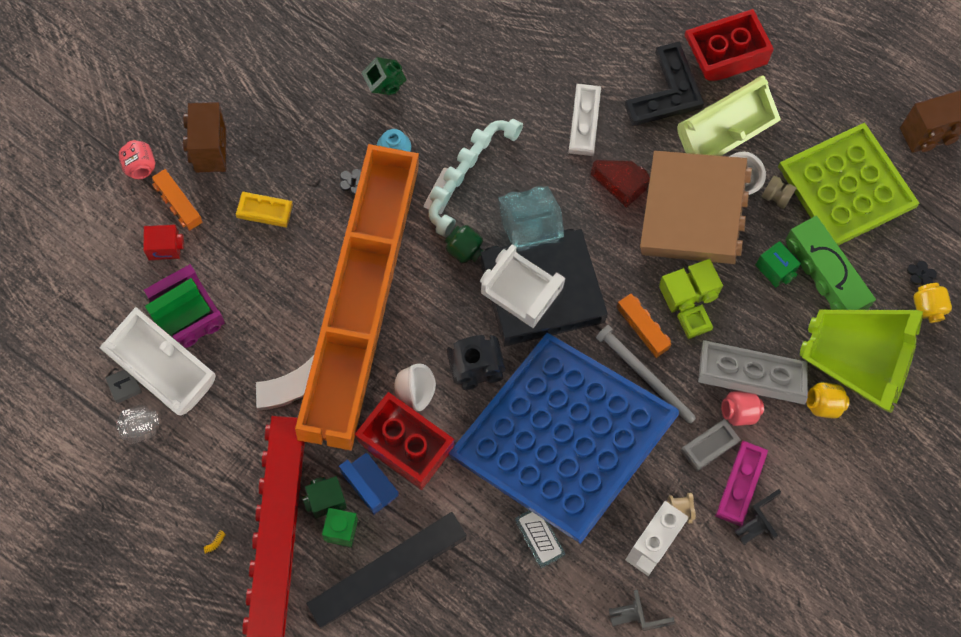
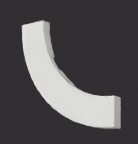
(284, 389)

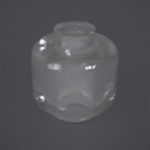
(137, 424)

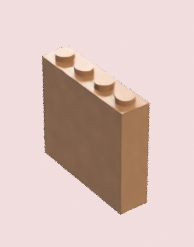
(695, 207)

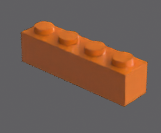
(178, 201)
(643, 325)

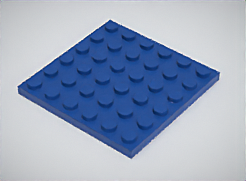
(564, 436)

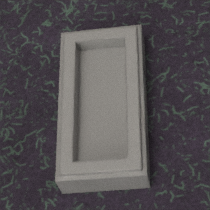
(710, 445)

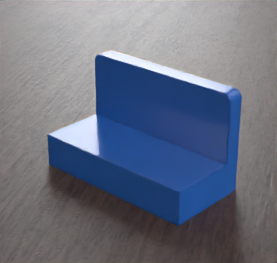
(369, 482)

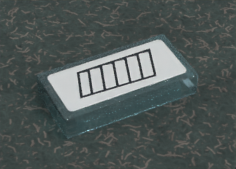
(540, 538)

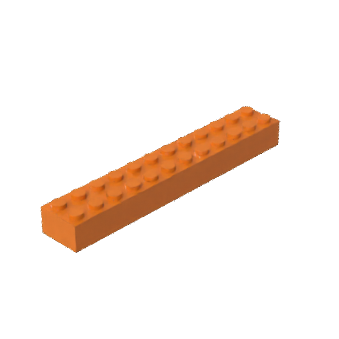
(358, 299)

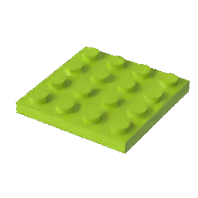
(849, 184)

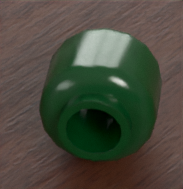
(464, 244)

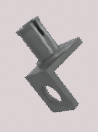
(635, 613)

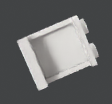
(520, 286)
(656, 538)

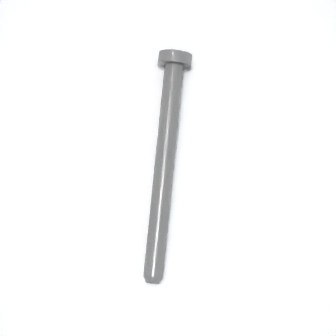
(607, 336)

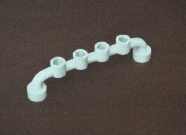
(467, 160)

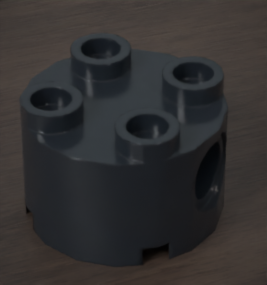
(476, 361)

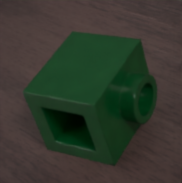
(323, 494)

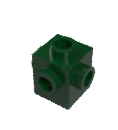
(384, 76)

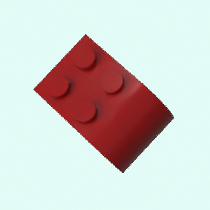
(730, 45)
(405, 440)

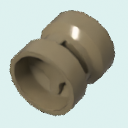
(778, 192)

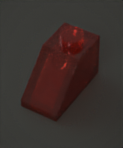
(621, 179)

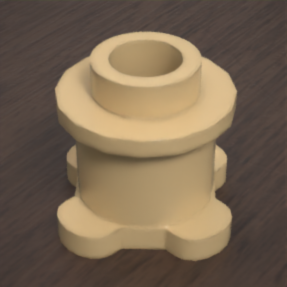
(684, 505)

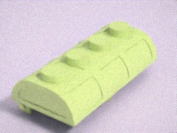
(730, 120)

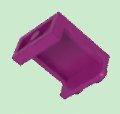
(206, 325)

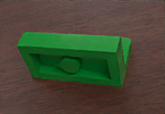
(178, 308)

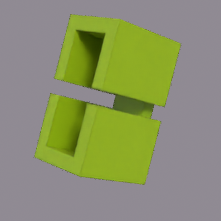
(685, 289)

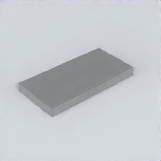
(753, 372)

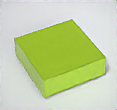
(695, 321)

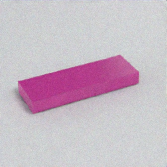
(741, 483)

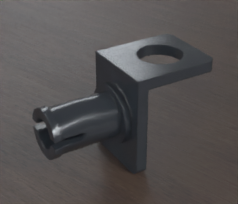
(759, 523)

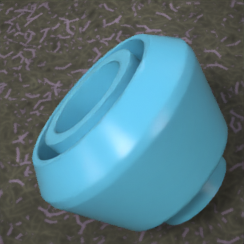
(395, 139)

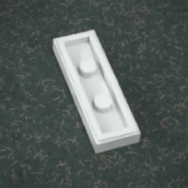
(584, 119)

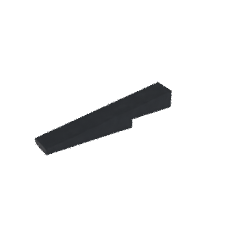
(387, 570)

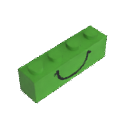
(828, 267)

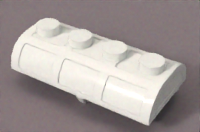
(159, 362)

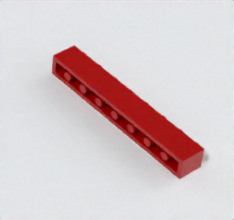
(276, 530)

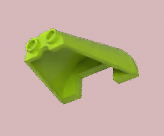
(865, 350)

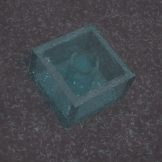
(531, 216)

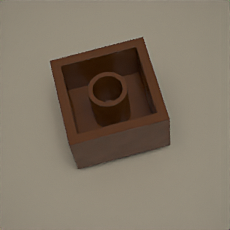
(933, 122)
(205, 137)

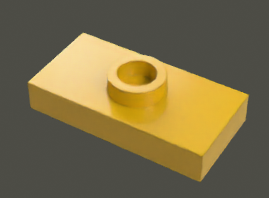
(264, 209)

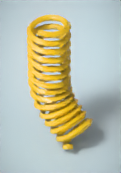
(215, 544)

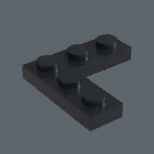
(682, 93)

